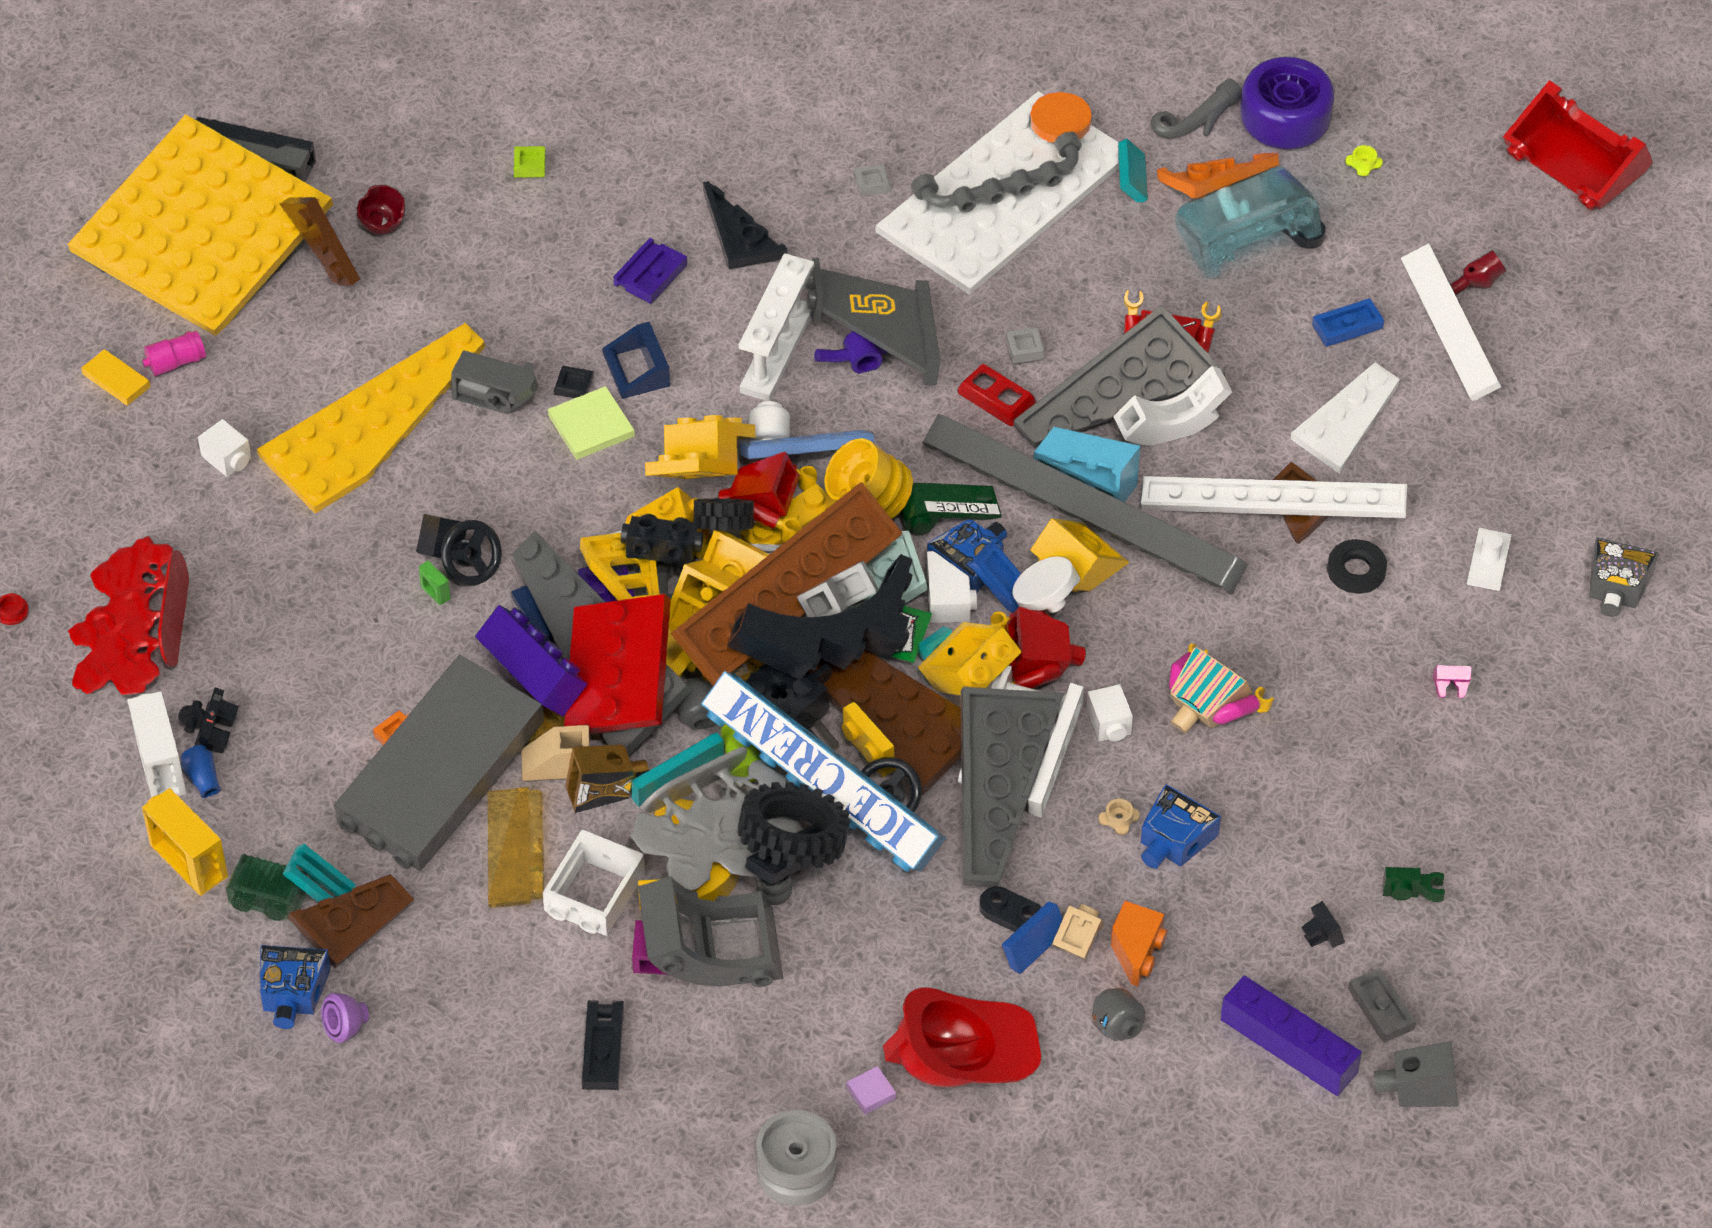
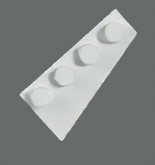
(1342, 422)

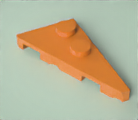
(1215, 174)

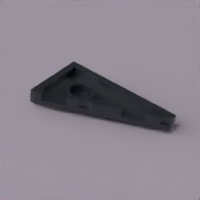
(739, 235)

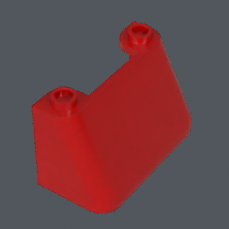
(1576, 148)

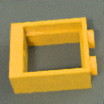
(964, 666)
(185, 841)

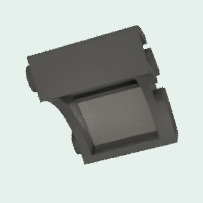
(710, 940)

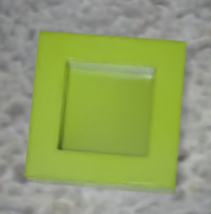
(529, 161)

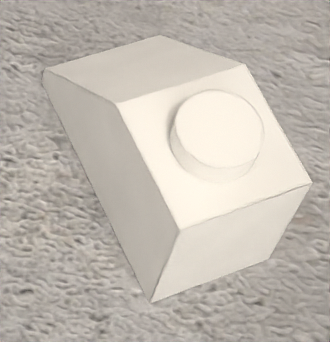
(948, 591)

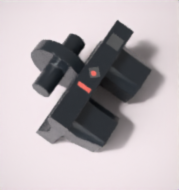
(216, 711)

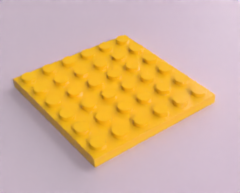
(197, 225)

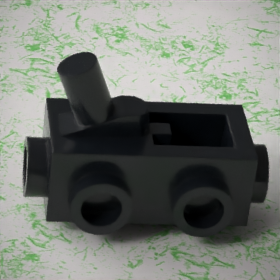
(662, 539)

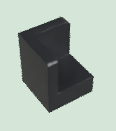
(432, 534)

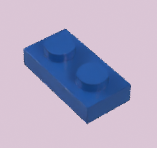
(1348, 322)

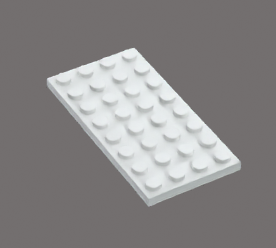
(980, 242)

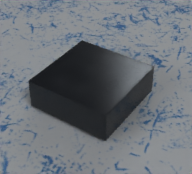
(573, 382)

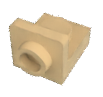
(1078, 930)

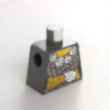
(1619, 574)

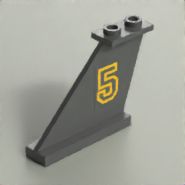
(882, 313)

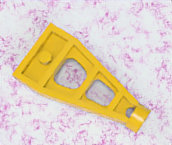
(608, 551)

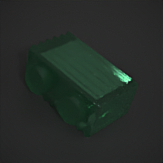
(263, 888)

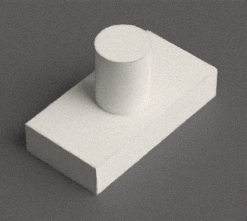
(1489, 559)

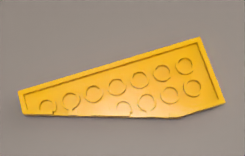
(358, 432)

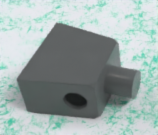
(1421, 1077)

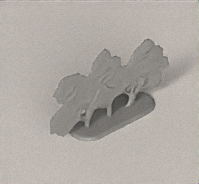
(710, 826)

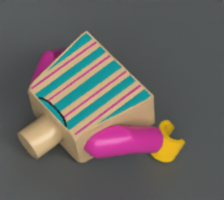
(1210, 692)

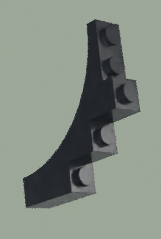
(800, 642)

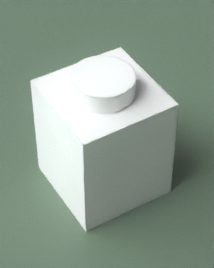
(225, 448)
(1109, 713)

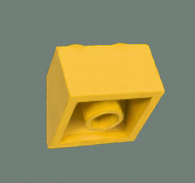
(1083, 548)

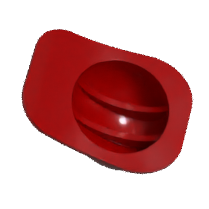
(963, 1040)

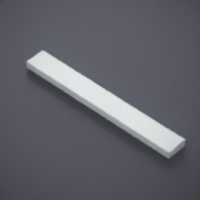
(1274, 497)

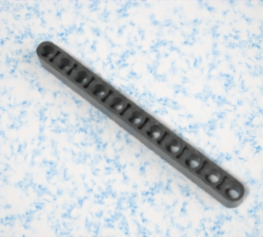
(1085, 502)

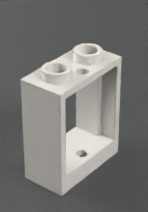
(156, 744)
(602, 854)

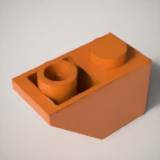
(1135, 939)

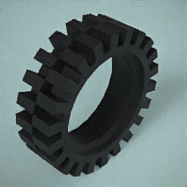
(791, 846)

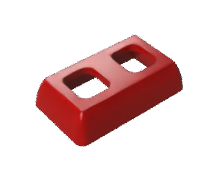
(988, 398)

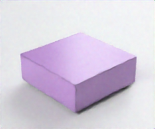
(871, 1090)

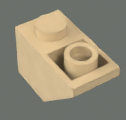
(551, 753)

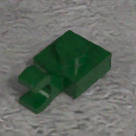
(1406, 882)

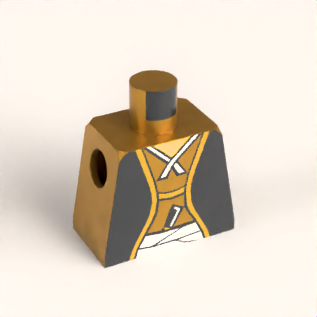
(601, 776)

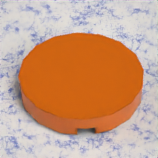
(1059, 114)

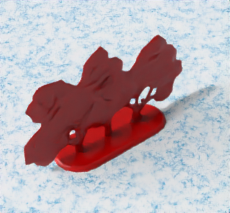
(123, 624)

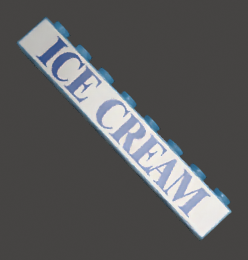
(819, 766)

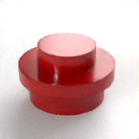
(13, 609)

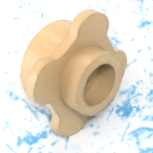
(1119, 807)

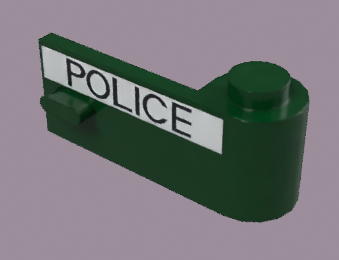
(936, 501)

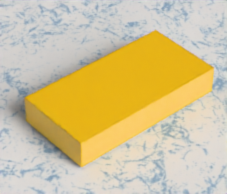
(115, 377)

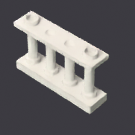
(776, 327)
(1058, 740)

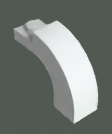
(1184, 415)

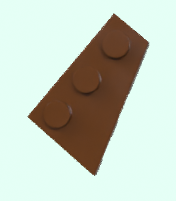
(320, 236)
(352, 918)

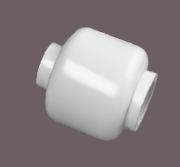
(770, 421)

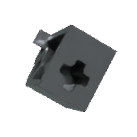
(492, 382)

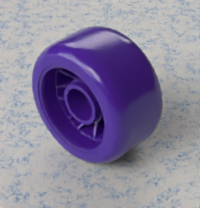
(1287, 103)

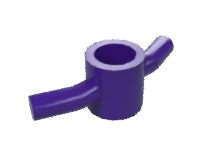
(859, 351)

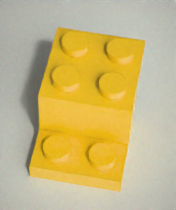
(700, 448)
(701, 581)

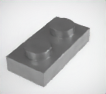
(1382, 1005)

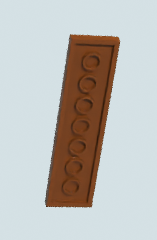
(835, 540)

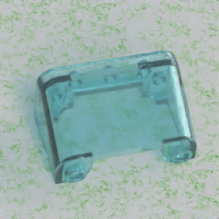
(1245, 214)

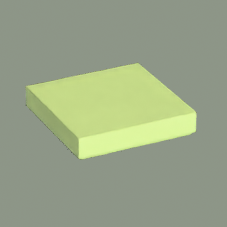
(591, 422)

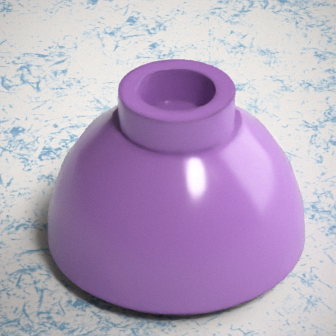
(343, 1016)

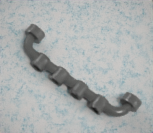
(1067, 145)

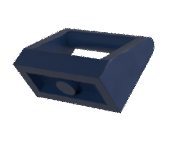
(657, 376)

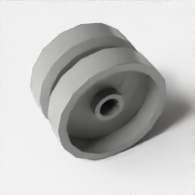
(796, 1157)

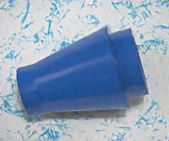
(201, 770)

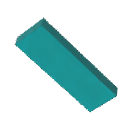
(683, 762)

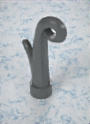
(1208, 112)

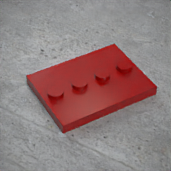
(622, 661)

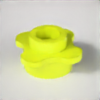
(1364, 160)

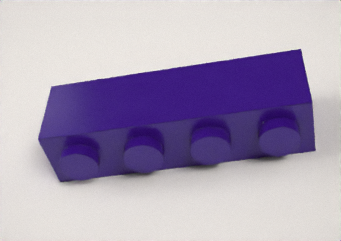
(531, 659)
(1290, 1035)

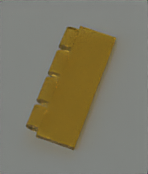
(515, 847)

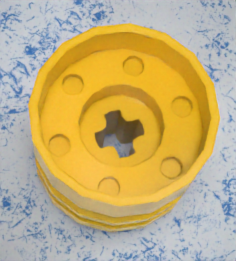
(880, 472)

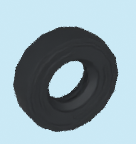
(1361, 550)

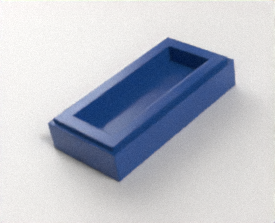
(997, 574)
(1033, 937)

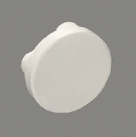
(1046, 584)

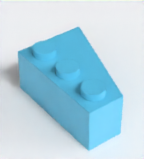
(1093, 460)

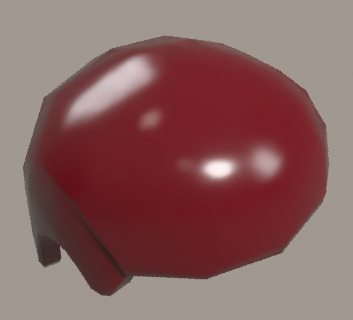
(378, 203)

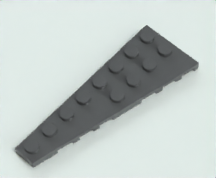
(556, 592)

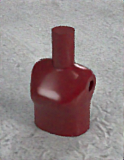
(1479, 273)

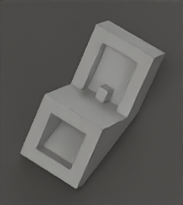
(838, 591)

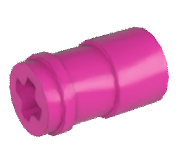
(172, 353)

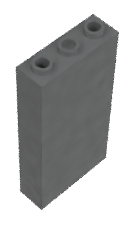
(438, 763)

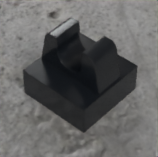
(1322, 927)

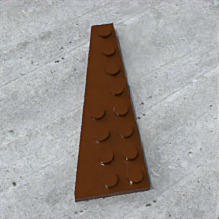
(910, 715)

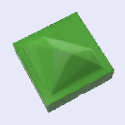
(434, 583)

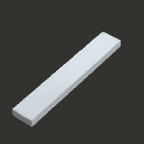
(1450, 323)

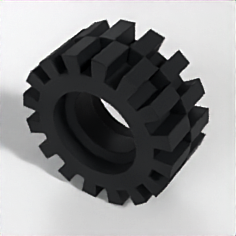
(724, 514)

